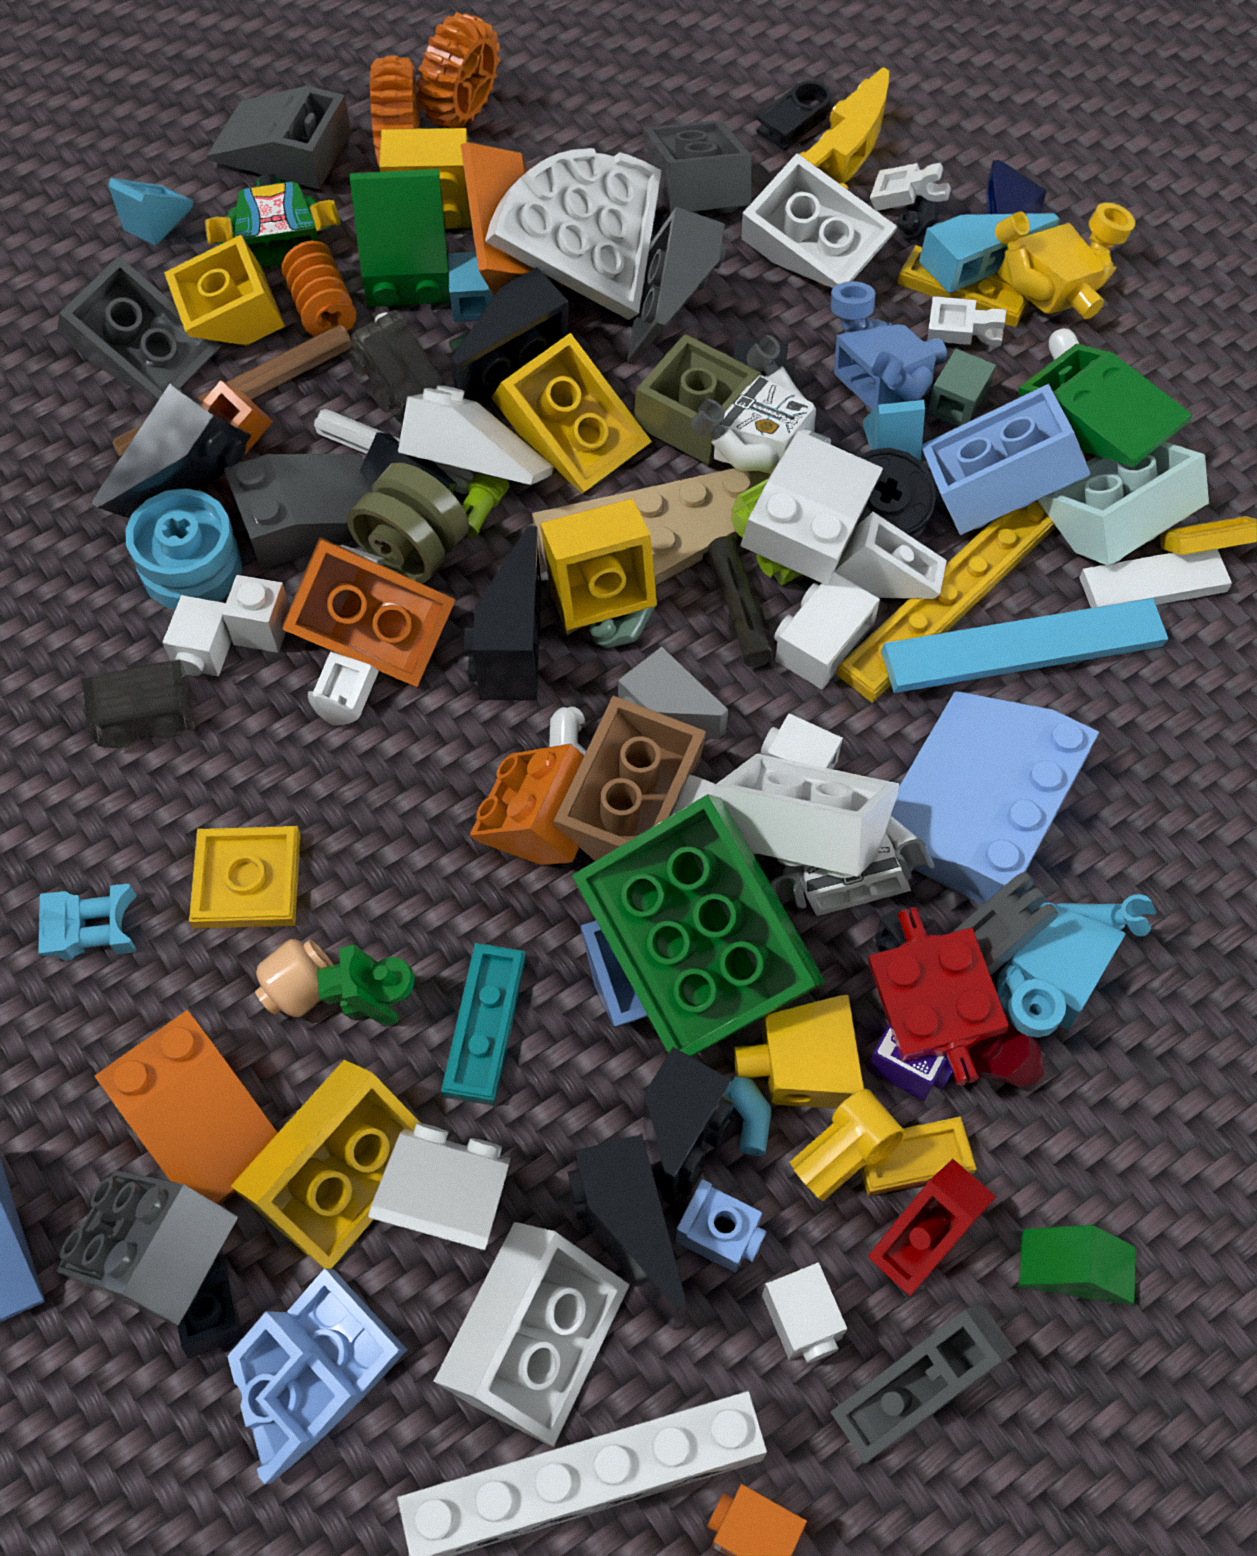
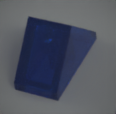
(1012, 191)

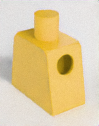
(806, 1055)

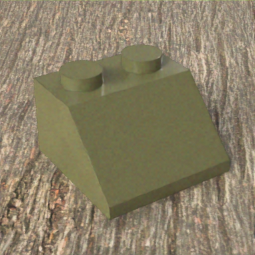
(680, 385)

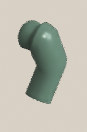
(620, 631)

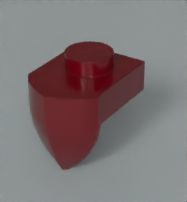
(1009, 1058)

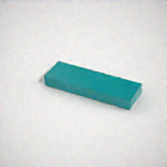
(484, 1024)

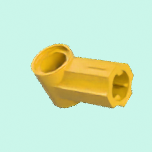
(859, 1136)

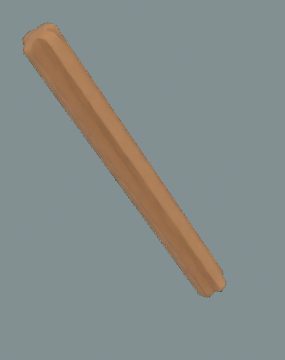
(274, 371)

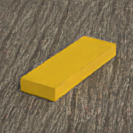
(989, 293)

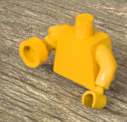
(1056, 264)

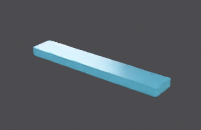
(1023, 645)

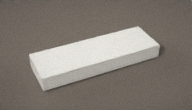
(1158, 577)

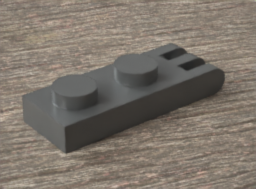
(1007, 921)

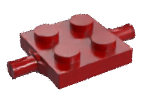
(937, 995)

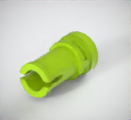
(483, 495)

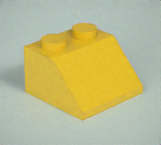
(225, 295)

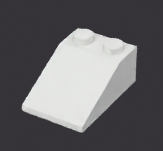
(814, 225)
(466, 435)
(810, 507)
(441, 1186)

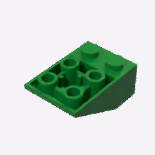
(1110, 404)

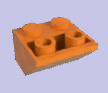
(525, 803)

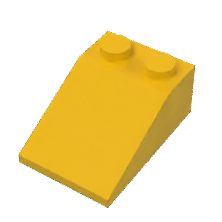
(570, 414)

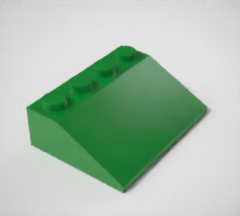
(697, 927)

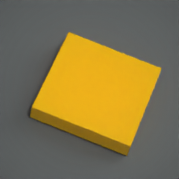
(245, 877)

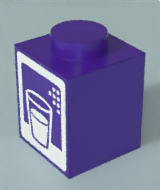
(912, 1076)

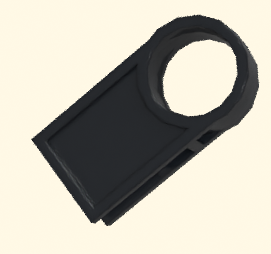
(789, 119)

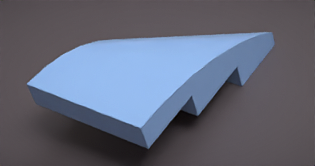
(309, 1369)

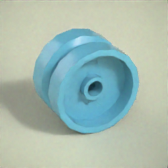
(183, 547)

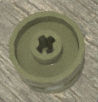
(408, 521)

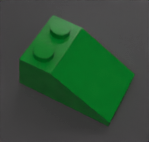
(401, 237)

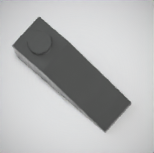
(923, 1381)

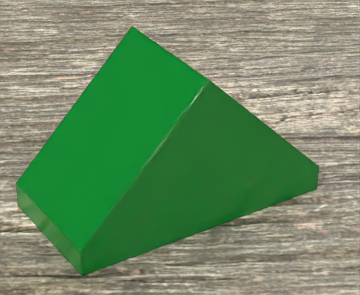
(1078, 1263)

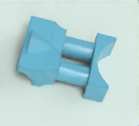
(63, 922)

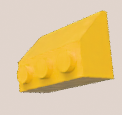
(328, 1163)

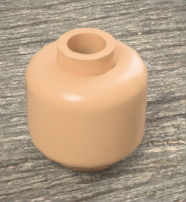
(290, 977)

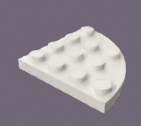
(583, 224)

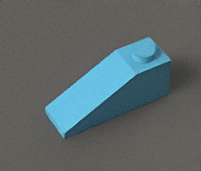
(967, 248)

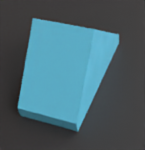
(148, 208)
(896, 427)

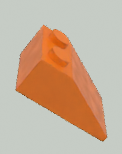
(368, 612)
(188, 1108)

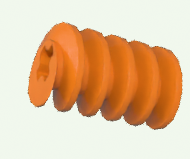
(317, 288)

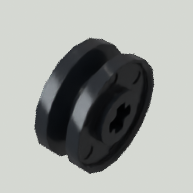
(908, 488)

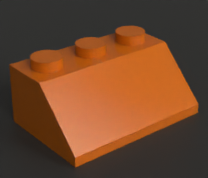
(488, 177)

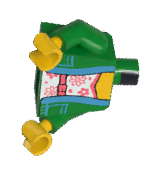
(273, 219)

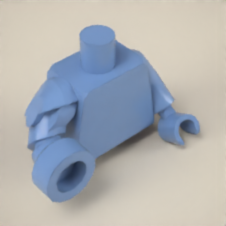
(877, 358)

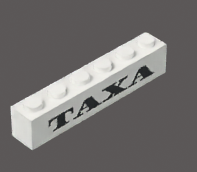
(582, 1478)

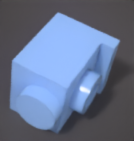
(700, 1235)

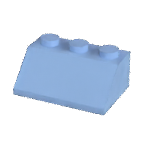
(1005, 459)

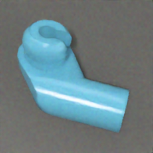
(755, 1114)

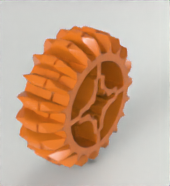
(458, 70)
(393, 97)

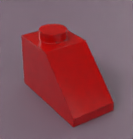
(931, 1226)

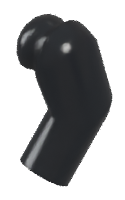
(919, 220)

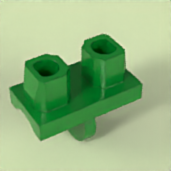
(366, 985)

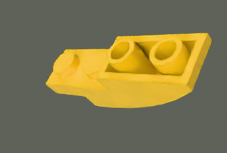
(853, 130)

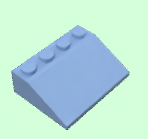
(989, 789)

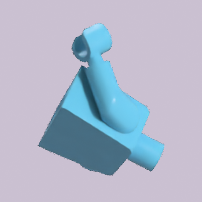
(1063, 963)

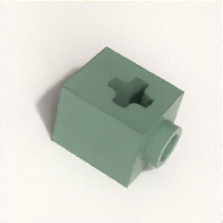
(961, 388)

